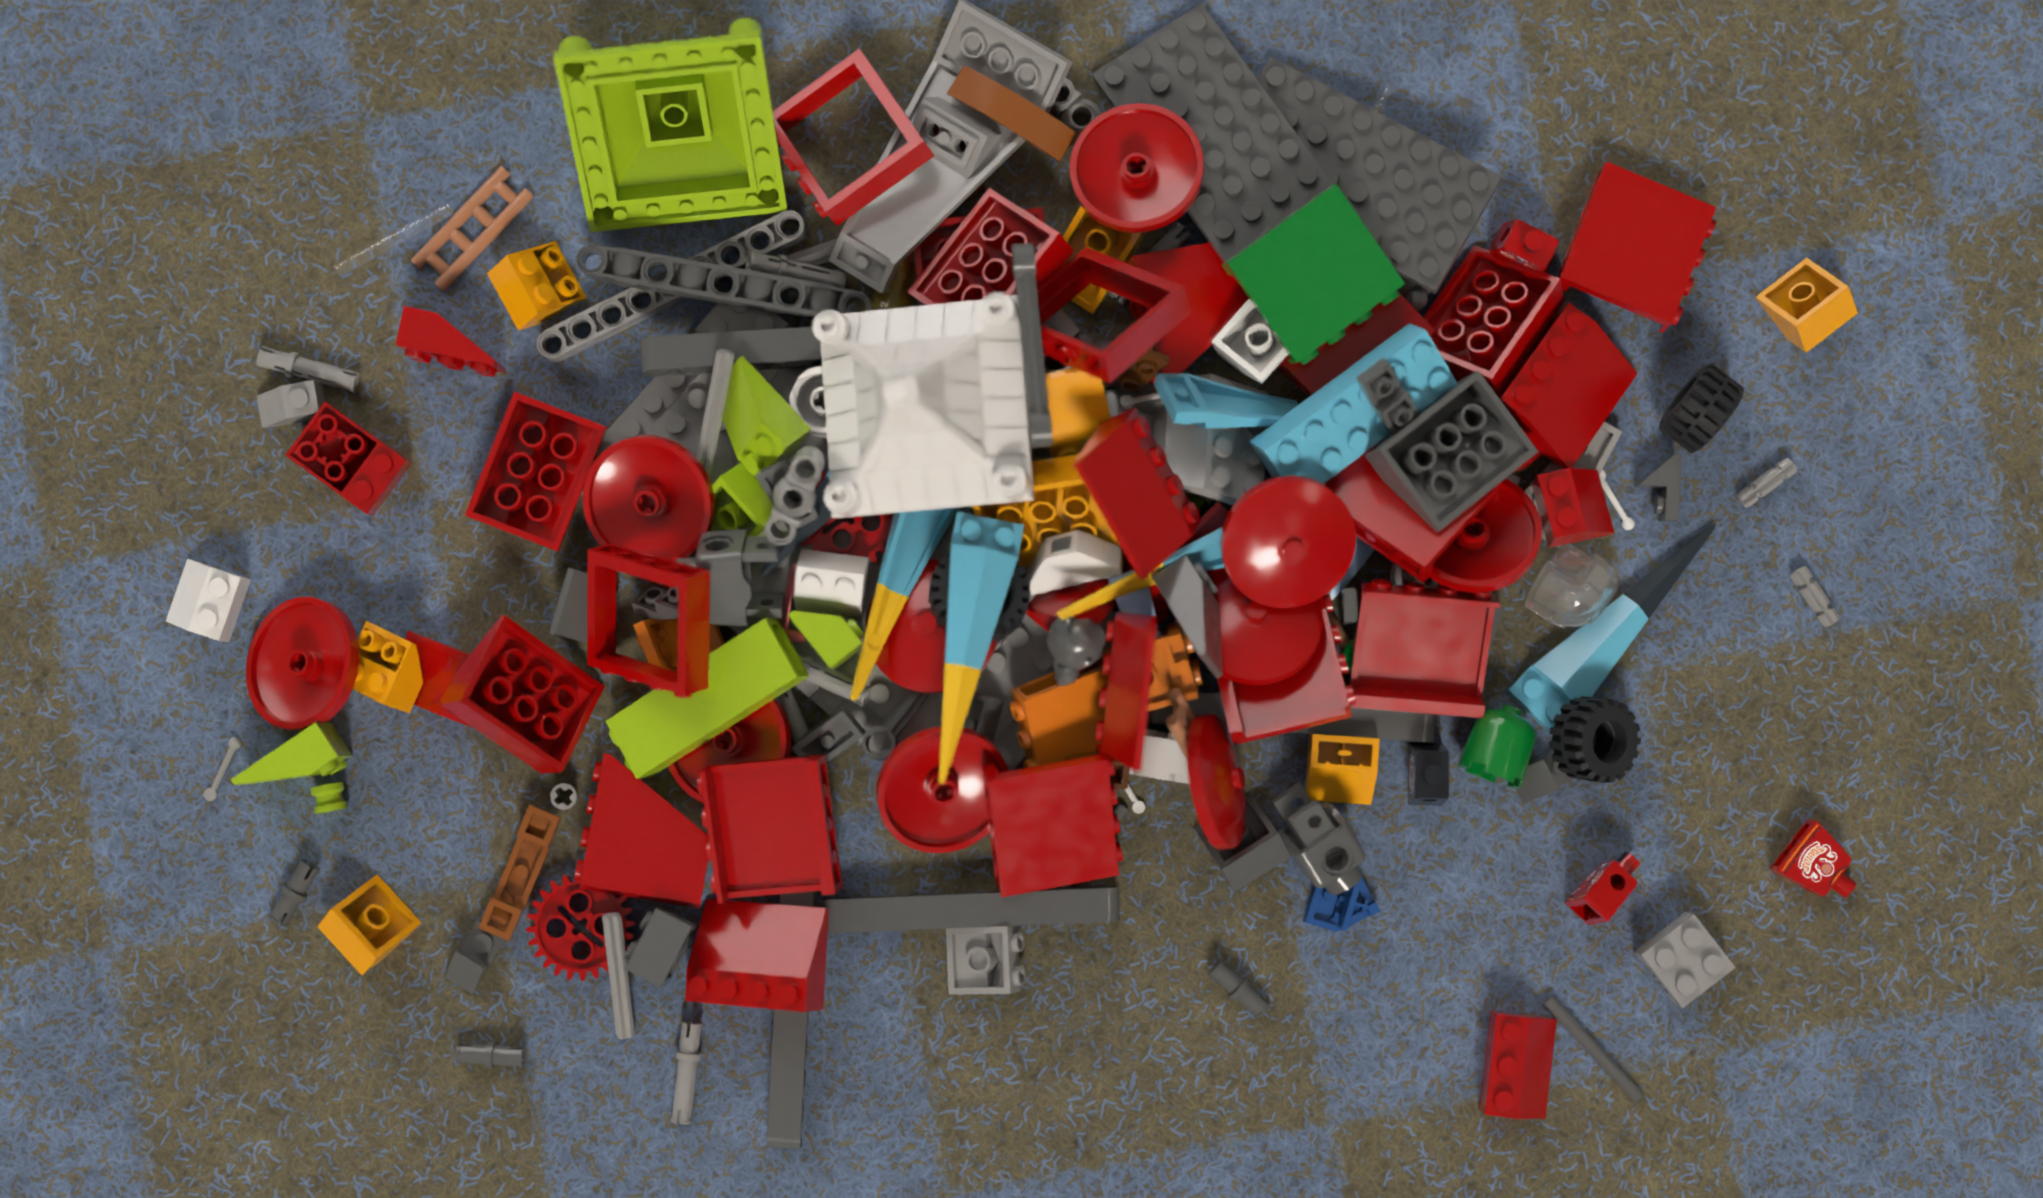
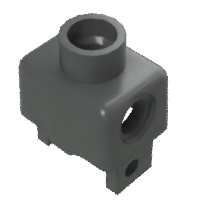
(729, 560)
(1320, 841)

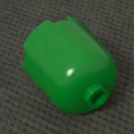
(1499, 746)

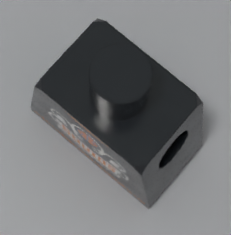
(1428, 773)

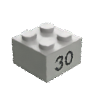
(1684, 960)

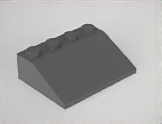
(1452, 452)

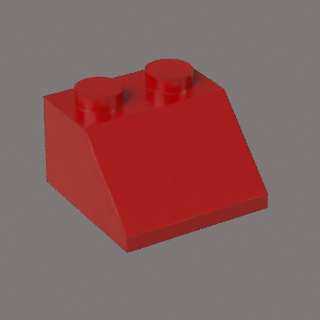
(1571, 506)

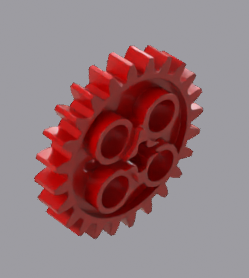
(863, 542)
(560, 950)

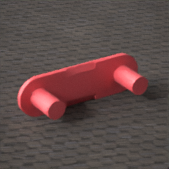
(794, 636)

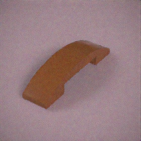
(1012, 112)
(520, 873)

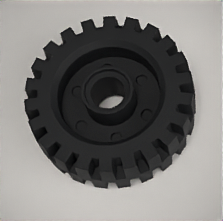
(1013, 608)

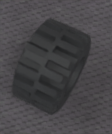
(1701, 408)
(1614, 745)

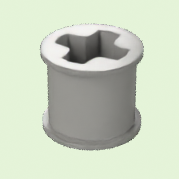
(555, 794)

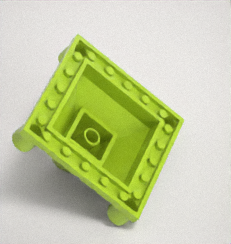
(672, 129)

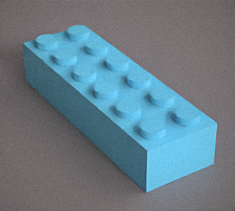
(1338, 421)

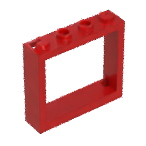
(877, 179)
(1164, 296)
(692, 618)

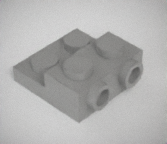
(984, 960)

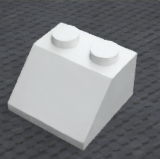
(1249, 344)
(830, 584)
(208, 601)

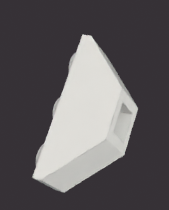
(1073, 560)

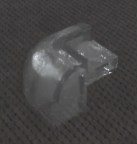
(1572, 588)

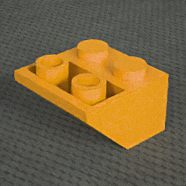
(536, 284)
(388, 668)
(1341, 768)

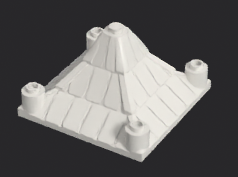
(925, 407)

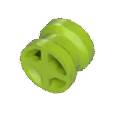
(328, 797)

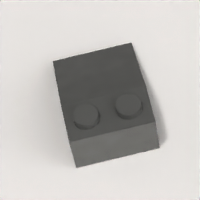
(1192, 601)

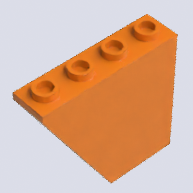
(1058, 718)

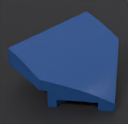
(1340, 910)

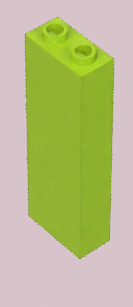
(741, 680)

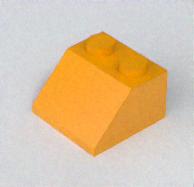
(1808, 304)
(368, 924)

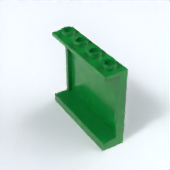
(1315, 274)

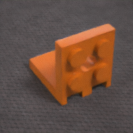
(1172, 668)

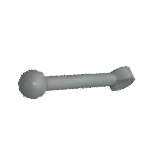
(211, 793)

